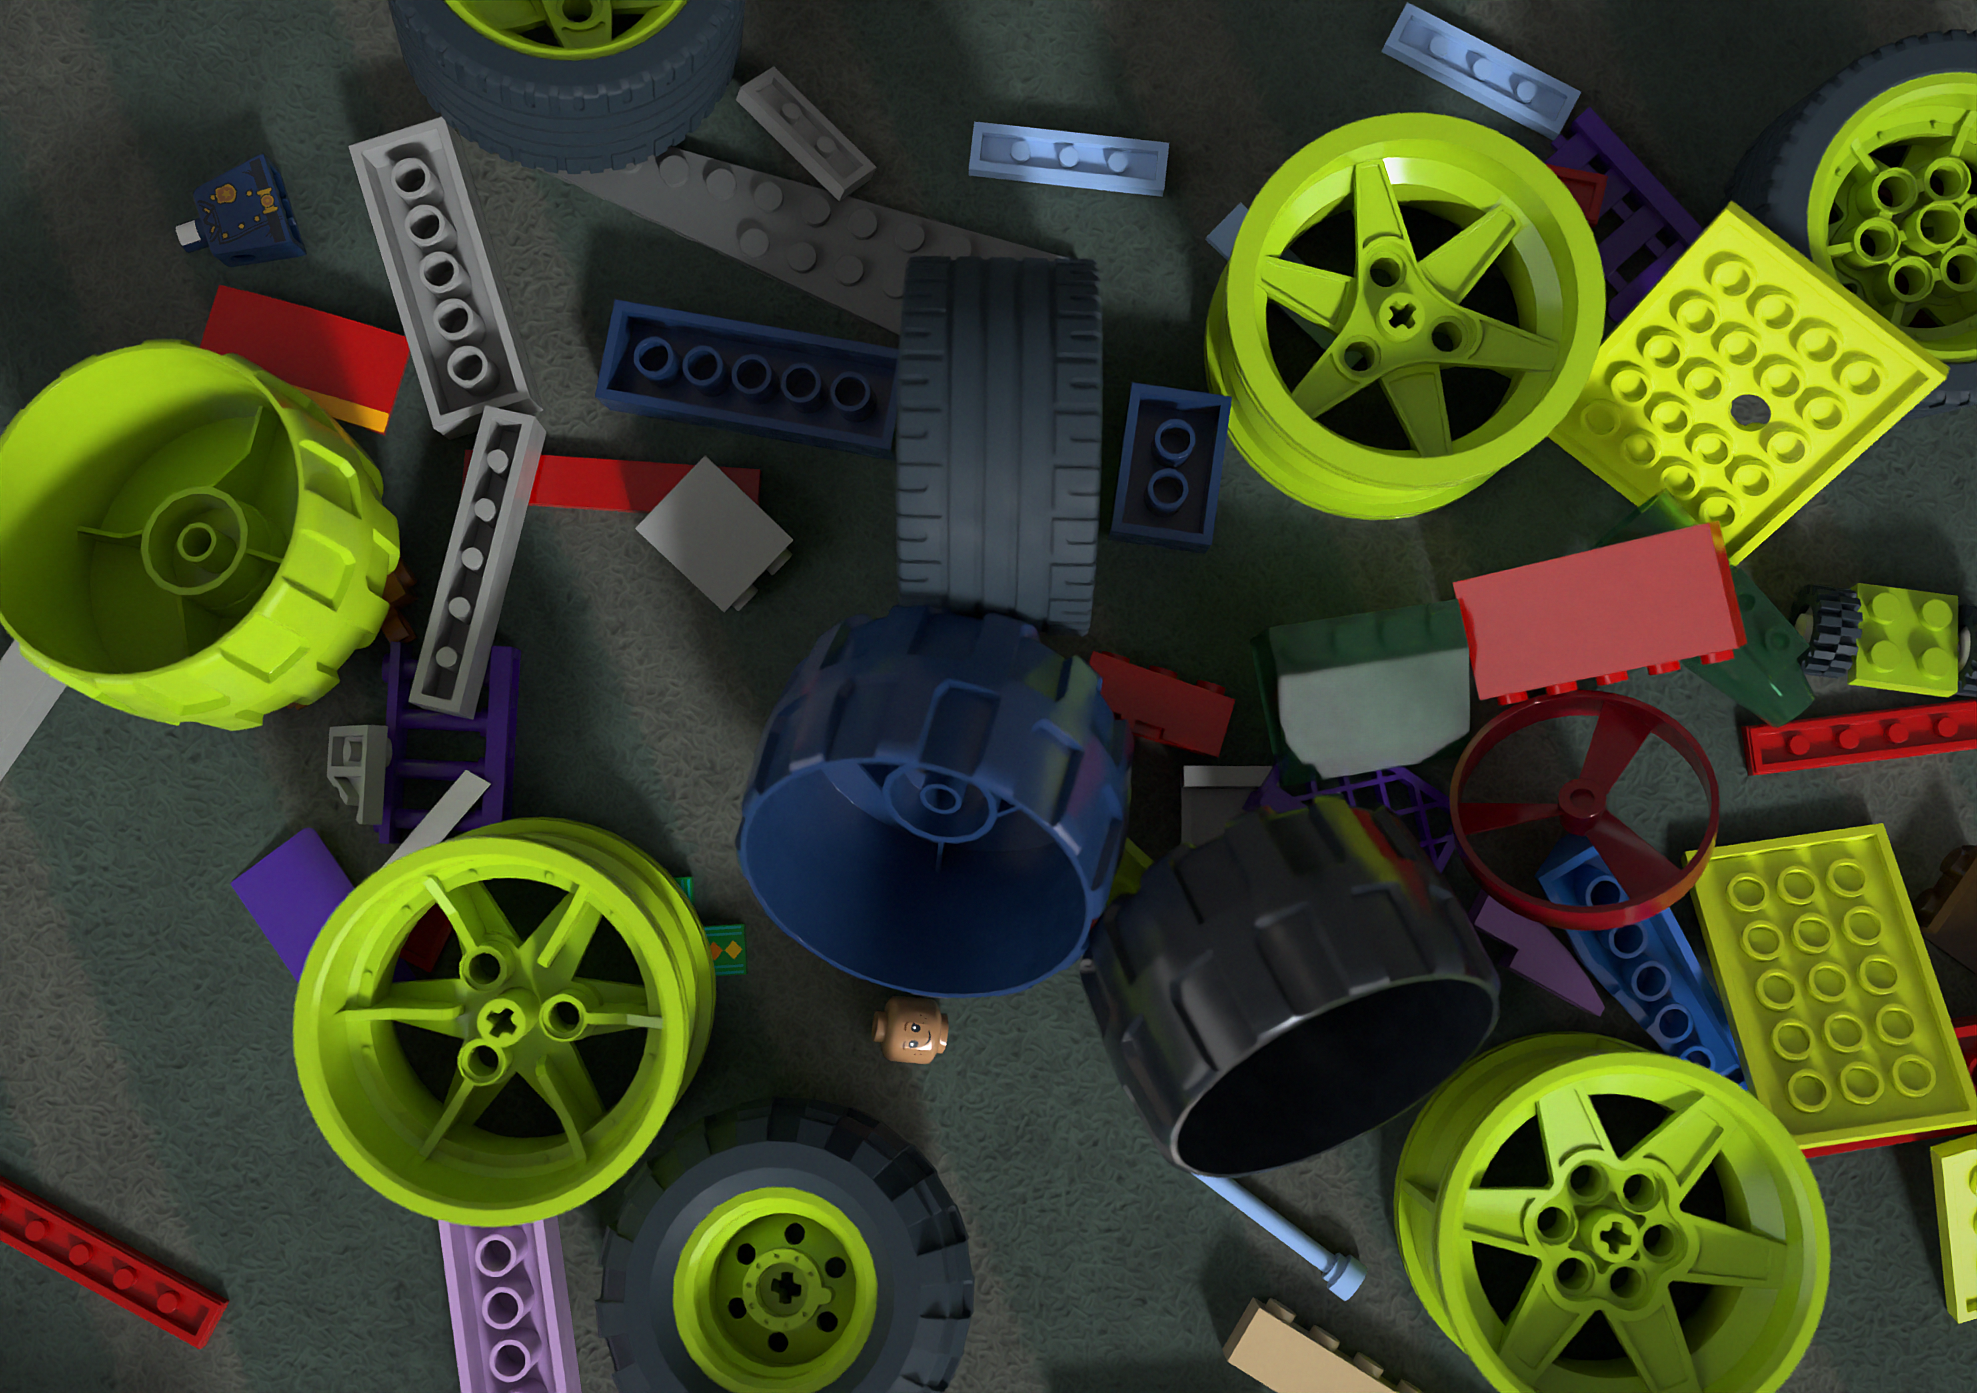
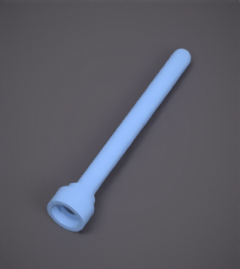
(1341, 1272)

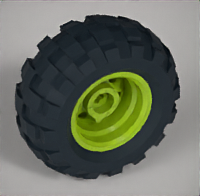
(745, 1181)

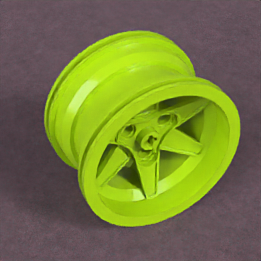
(1507, 214)
(431, 1152)

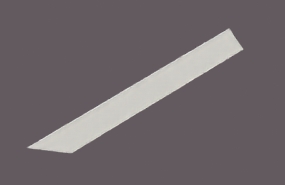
(443, 815)

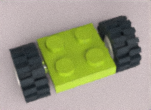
(1888, 638)

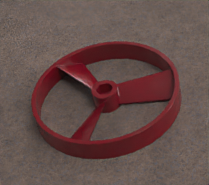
(1582, 809)

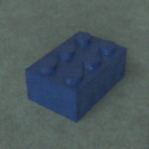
(1169, 468)

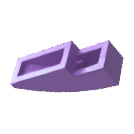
(1535, 954)

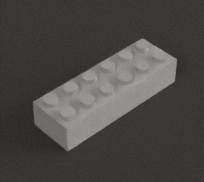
(444, 276)

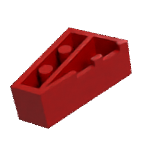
(1164, 707)

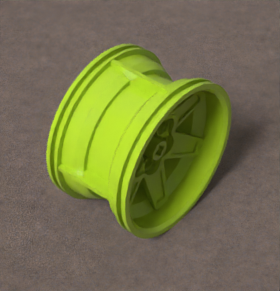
(1761, 1267)

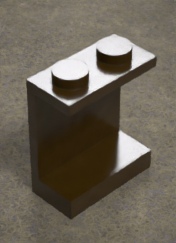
(1950, 909)

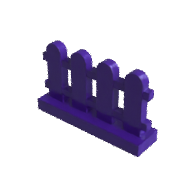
(1656, 210)

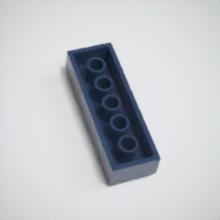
(751, 379)

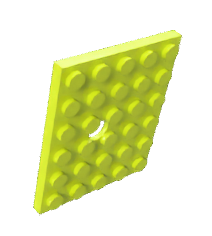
(1728, 323)

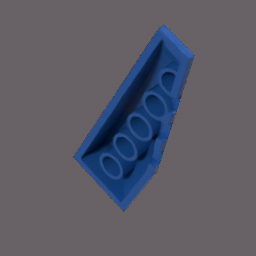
(1643, 963)

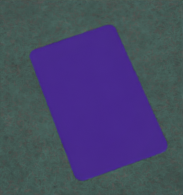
(294, 897)

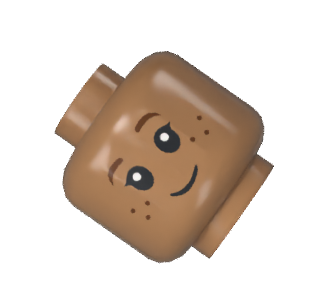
(910, 1029)

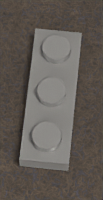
(806, 133)

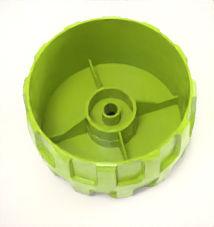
(189, 537)

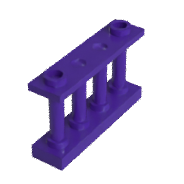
(494, 722)

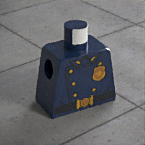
(244, 217)

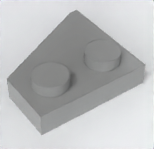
(358, 767)

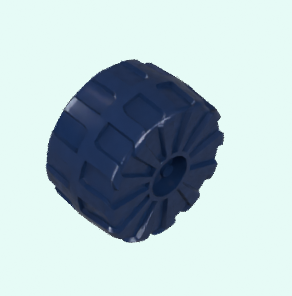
(938, 803)

